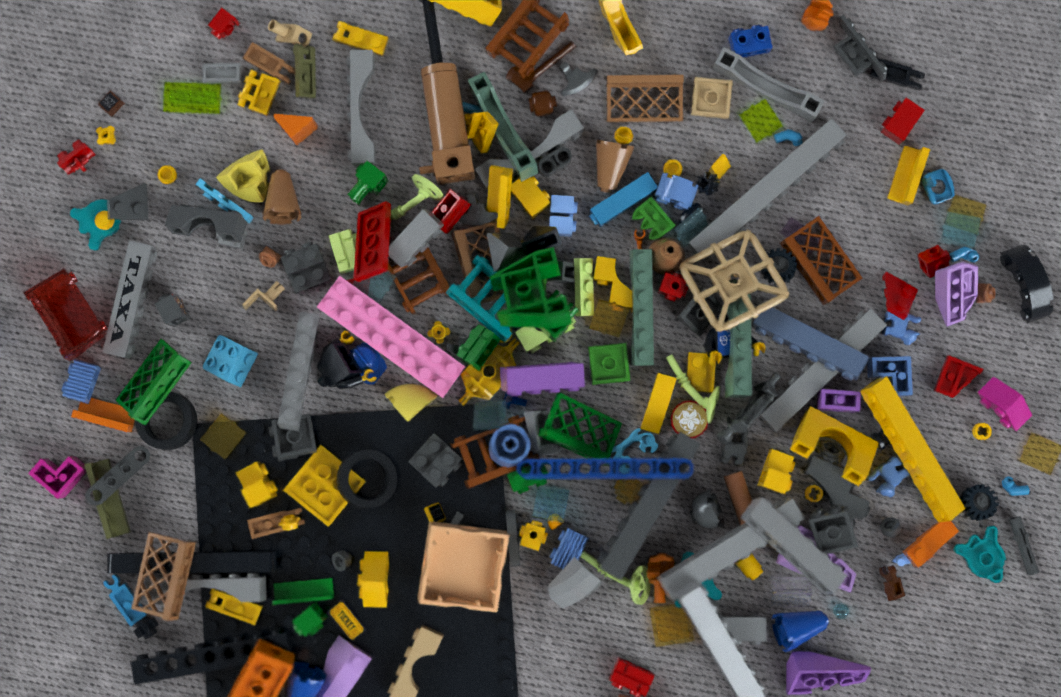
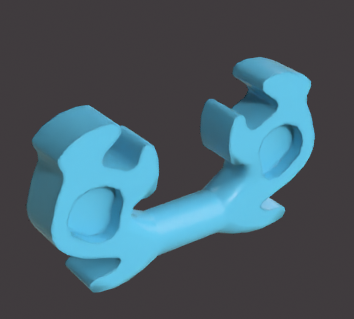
(645, 439)

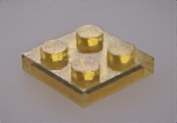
(670, 625)

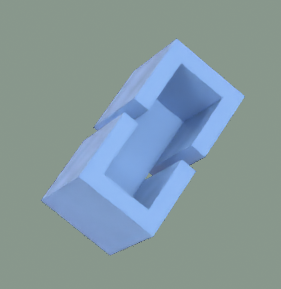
(566, 207)

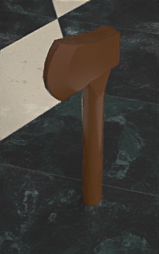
(526, 84)

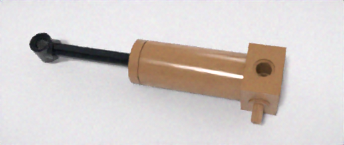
(444, 112)

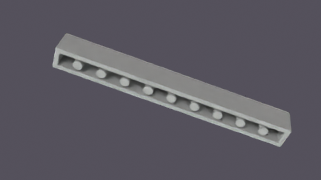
(770, 187)

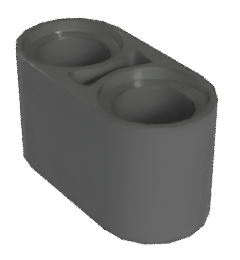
(553, 160)

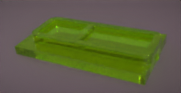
(192, 98)

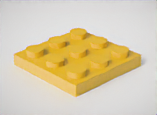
(317, 486)

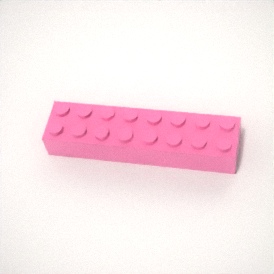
(391, 336)

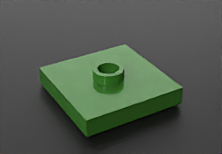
(609, 363)

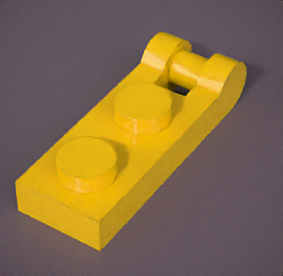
(360, 38)
(230, 606)

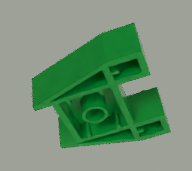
(526, 294)

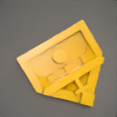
(481, 129)

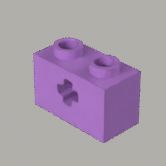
(838, 400)

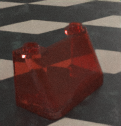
(66, 314)

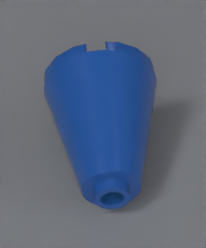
(795, 628)
(304, 680)

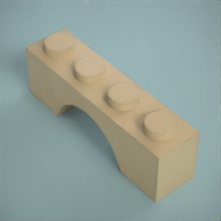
(425, 643)

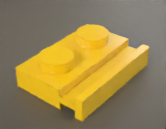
(701, 372)

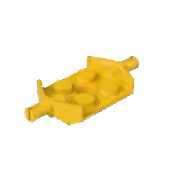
(485, 387)

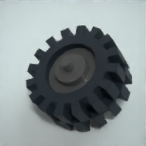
(784, 264)
(979, 502)

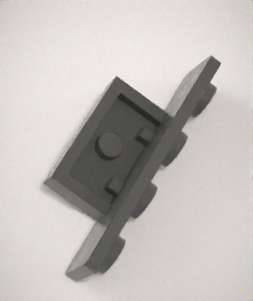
(856, 53)

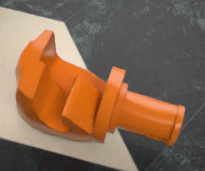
(817, 15)
(656, 566)

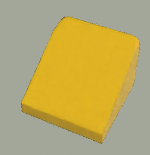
(720, 166)

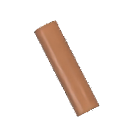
(738, 493)

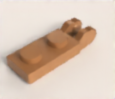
(267, 62)
(269, 523)

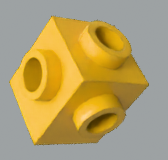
(527, 540)

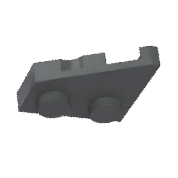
(129, 205)

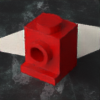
(222, 24)

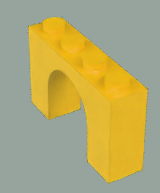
(858, 447)

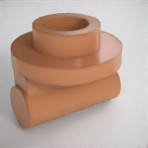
(269, 257)
(985, 293)

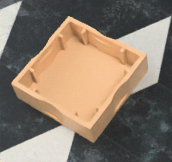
(462, 566)

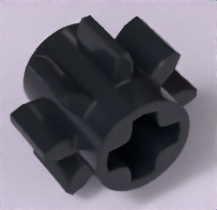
(708, 183)
(146, 627)

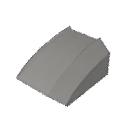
(535, 420)
(573, 584)

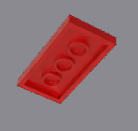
(372, 241)

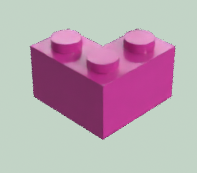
(1005, 402)
(56, 479)

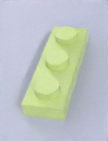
(584, 286)

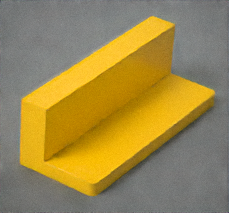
(908, 175)
(500, 193)

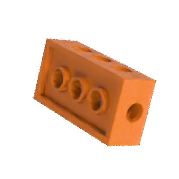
(263, 672)

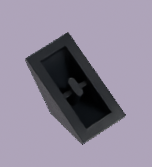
(540, 238)

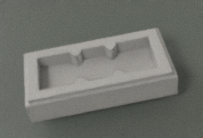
(221, 73)

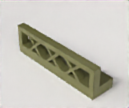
(115, 520)

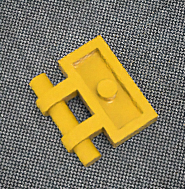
(264, 93)

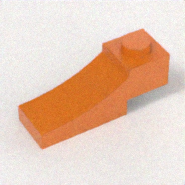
(930, 542)

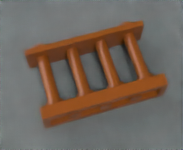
(508, 33)
(432, 270)
(492, 470)

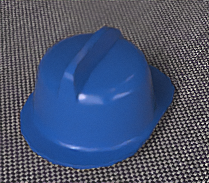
(367, 359)

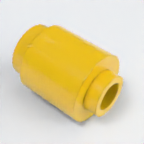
(750, 567)

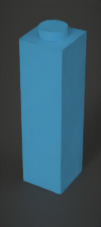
(623, 200)

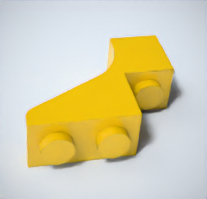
(621, 26)
(604, 274)

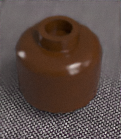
(542, 103)

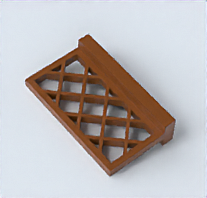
(810, 272)

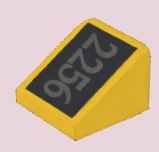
(435, 513)

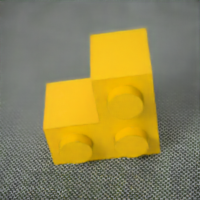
(776, 472)
(256, 484)
(374, 579)

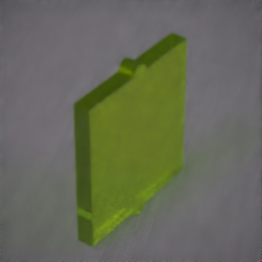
(760, 120)

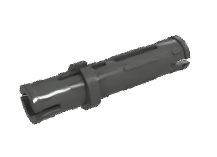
(1021, 538)

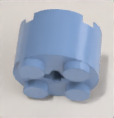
(676, 191)
(519, 441)

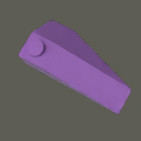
(816, 670)

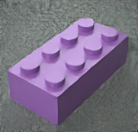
(542, 377)

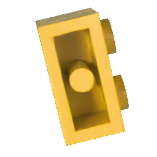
(530, 196)

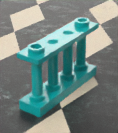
(472, 305)

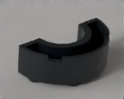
(1033, 282)

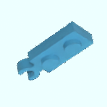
(123, 598)

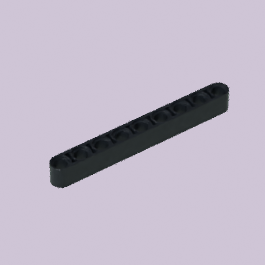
(201, 562)

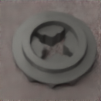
(830, 451)

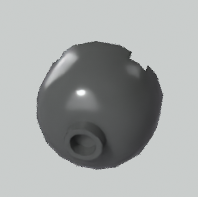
(707, 510)

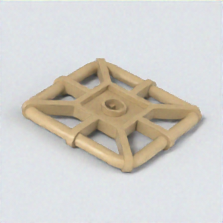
(729, 291)

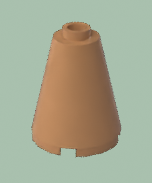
(611, 163)
(281, 200)
(662, 260)

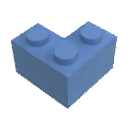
(896, 369)

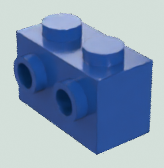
(750, 41)

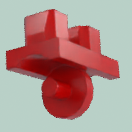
(76, 159)

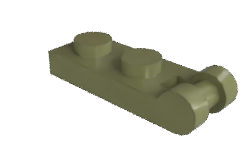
(305, 71)

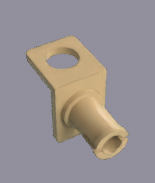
(289, 32)
(267, 297)

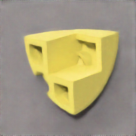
(247, 177)
(410, 399)

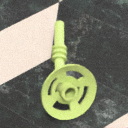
(425, 191)
(707, 403)
(635, 584)

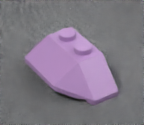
(956, 290)

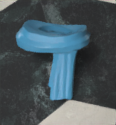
(929, 181)

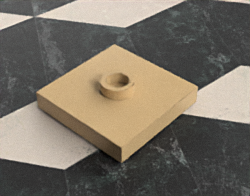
(711, 98)

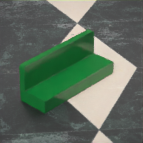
(303, 591)

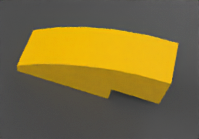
(658, 403)

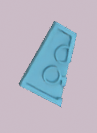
(225, 203)

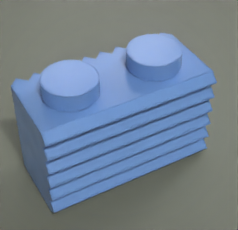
(80, 381)
(571, 546)

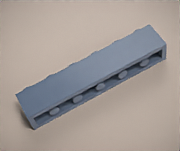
(811, 342)

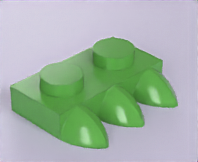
(653, 218)

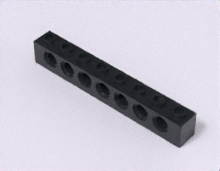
(144, 674)

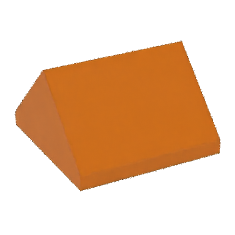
(296, 126)

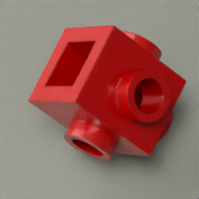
(933, 260)
(667, 290)

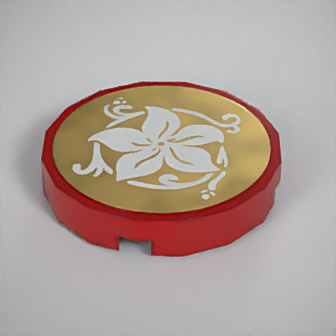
(689, 419)

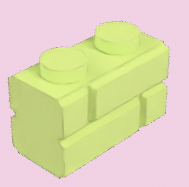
(344, 249)

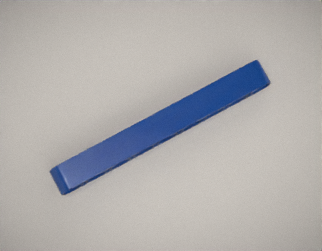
(614, 473)

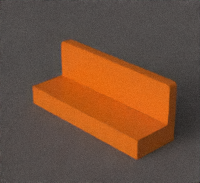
(104, 414)

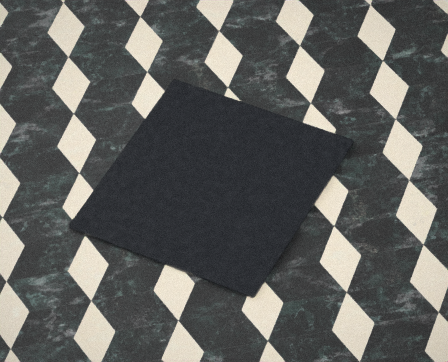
(476, 645)

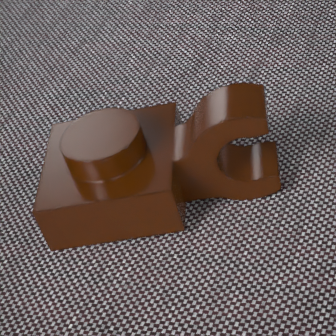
(893, 584)

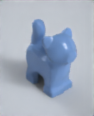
(898, 327)
(890, 475)

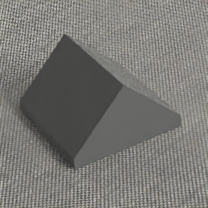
(504, 249)
(694, 317)

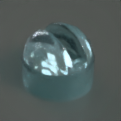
(841, 607)

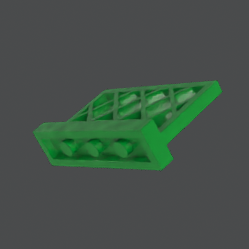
(158, 387)
(570, 442)

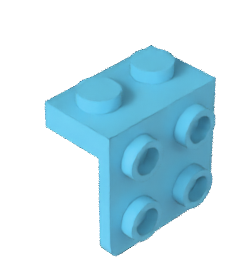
(229, 361)

